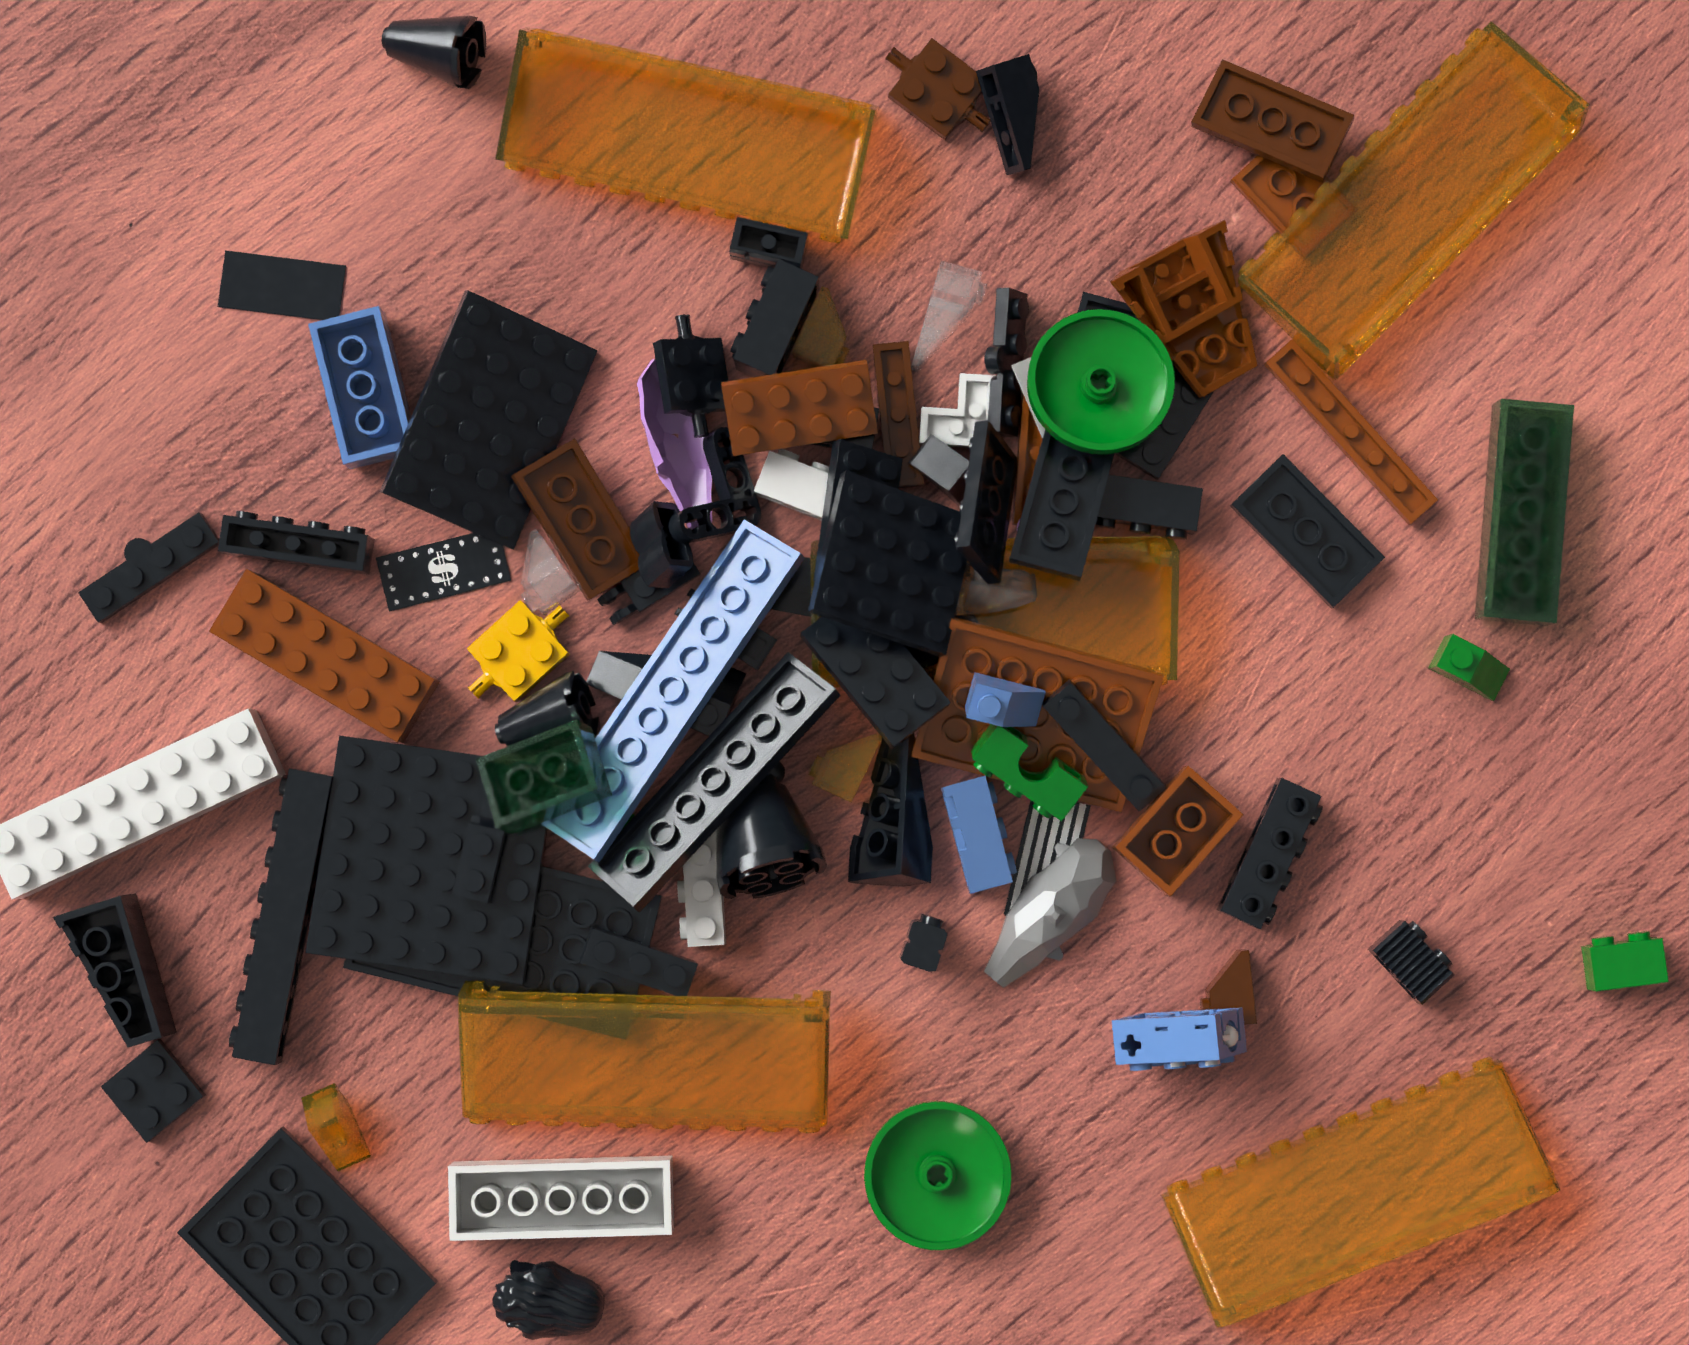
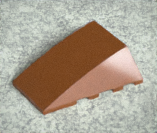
(1193, 307)

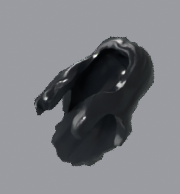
(548, 1300)

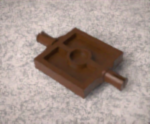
(937, 89)

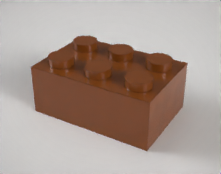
(1177, 831)

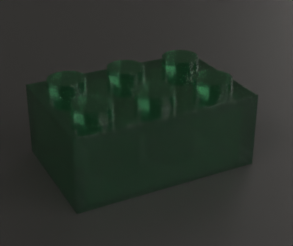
(543, 777)

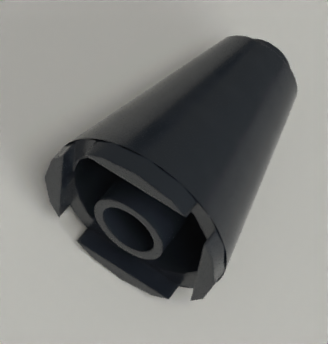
(439, 47)
(548, 708)

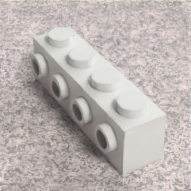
(702, 899)

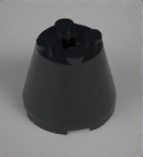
(766, 845)

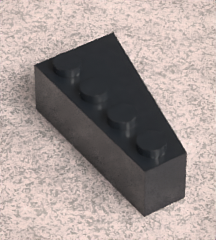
(121, 965)

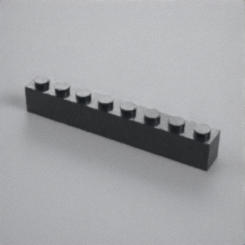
(283, 919)

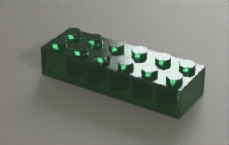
(1524, 512)

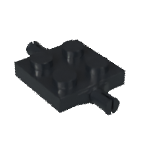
(691, 375)

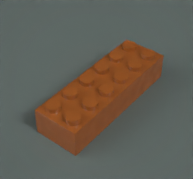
(324, 656)

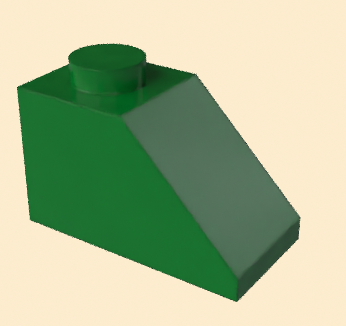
(1469, 666)

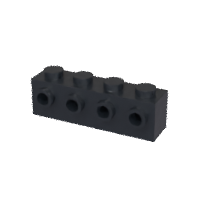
(296, 544)
(1269, 853)

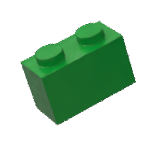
(1624, 963)

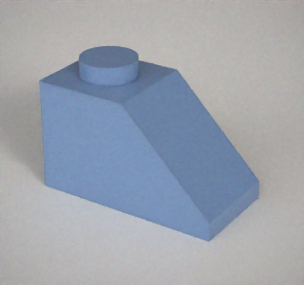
(1003, 702)

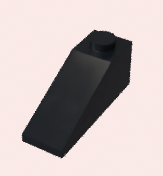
(1012, 105)

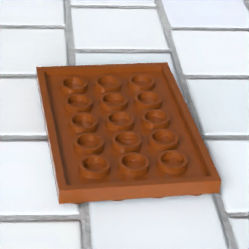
(1117, 689)

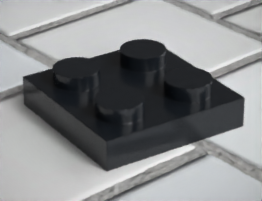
(153, 1090)

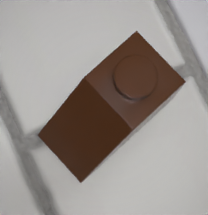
(1233, 987)

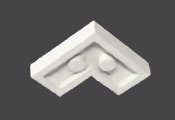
(957, 425)

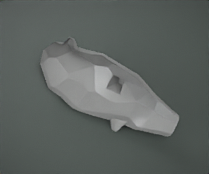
(1052, 909)

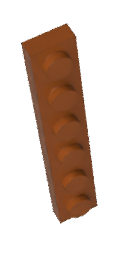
(1350, 432)

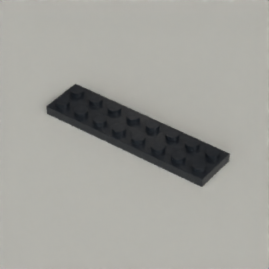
(1064, 495)
(714, 781)

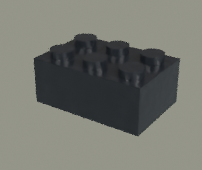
(775, 320)

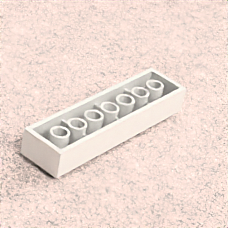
(136, 803)

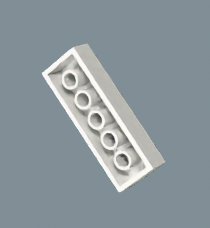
(561, 1198)

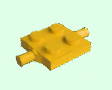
(518, 651)

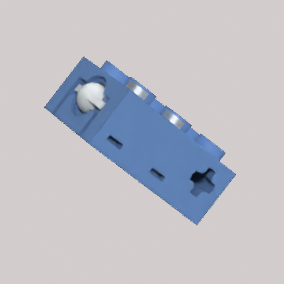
(1179, 1038)

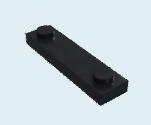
(1104, 745)

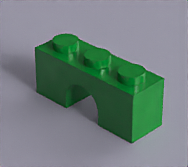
(1051, 790)

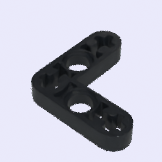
(730, 498)

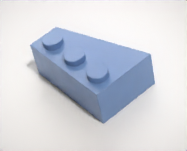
(978, 834)

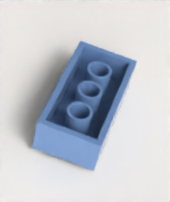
(362, 385)

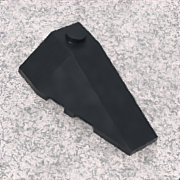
(617, 671)
(895, 832)

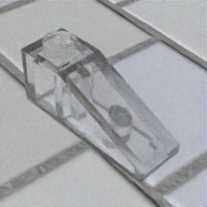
(949, 306)

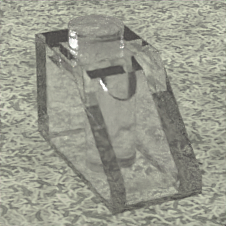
(544, 577)

